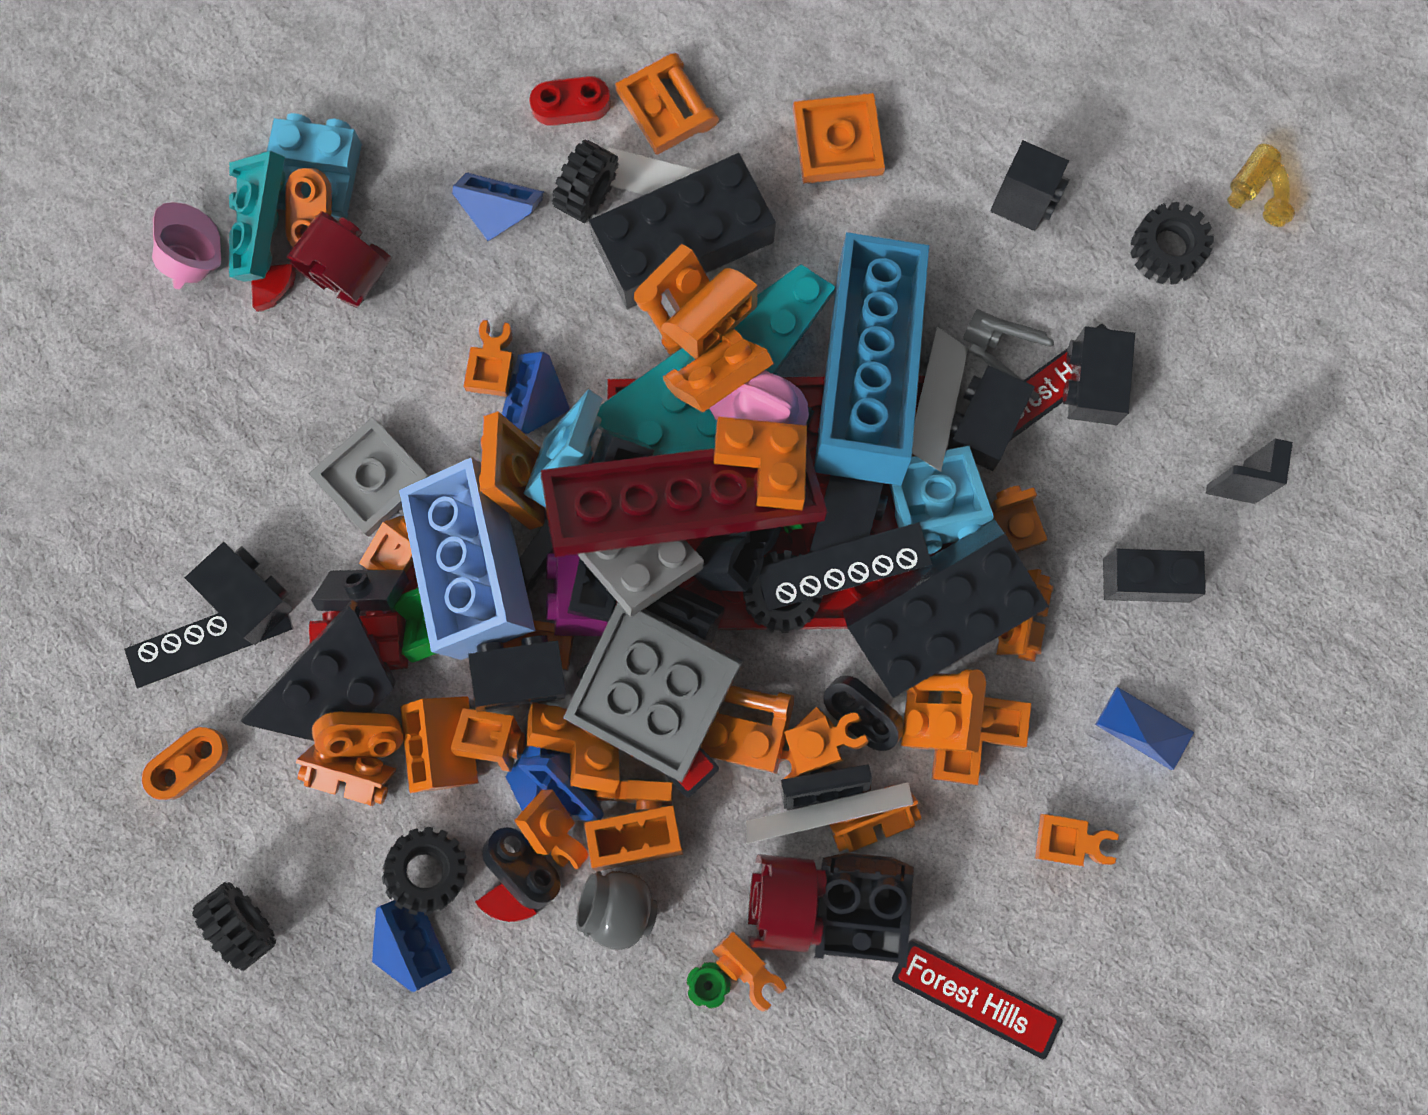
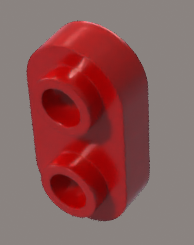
(570, 103)

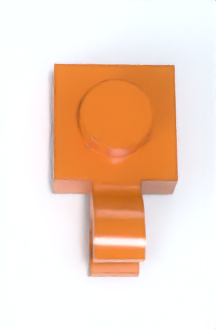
(547, 827)
(741, 962)

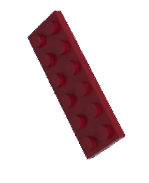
(662, 502)

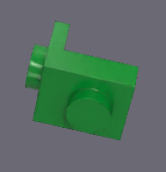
(416, 639)

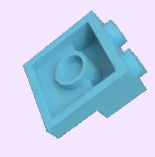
(326, 147)
(567, 442)
(944, 502)

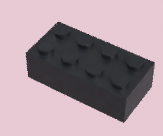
(709, 211)
(944, 609)

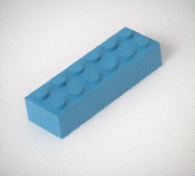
(873, 360)

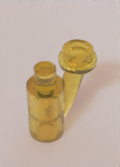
(1260, 166)

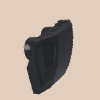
(866, 908)

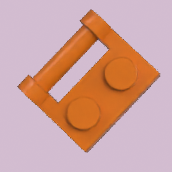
(655, 109)
(680, 280)
(718, 371)
(945, 725)
(749, 741)

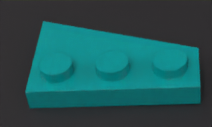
(256, 200)

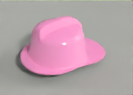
(184, 243)
(765, 399)

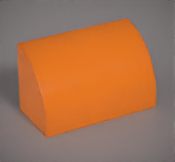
(712, 312)
(428, 738)
(633, 838)

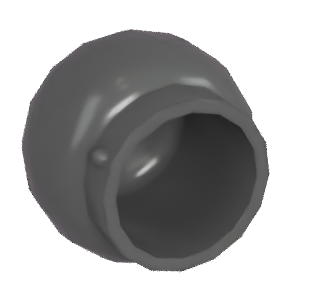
(616, 909)

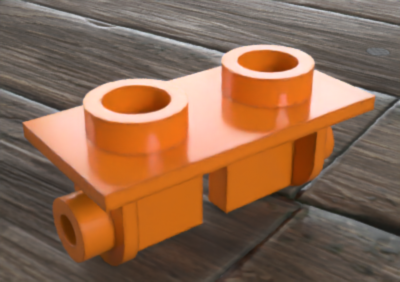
(1027, 637)
(362, 775)
(859, 831)

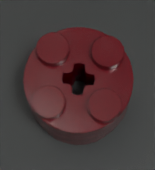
(338, 259)
(786, 903)

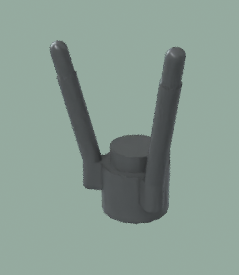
(987, 331)

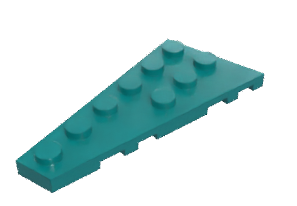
(667, 424)

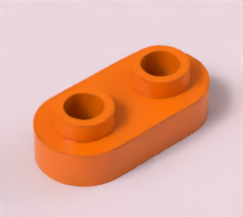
(303, 209)
(357, 734)
(186, 761)

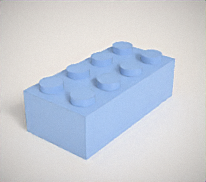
(464, 562)

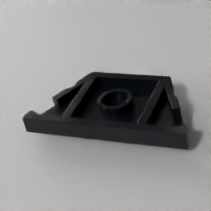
(333, 674)

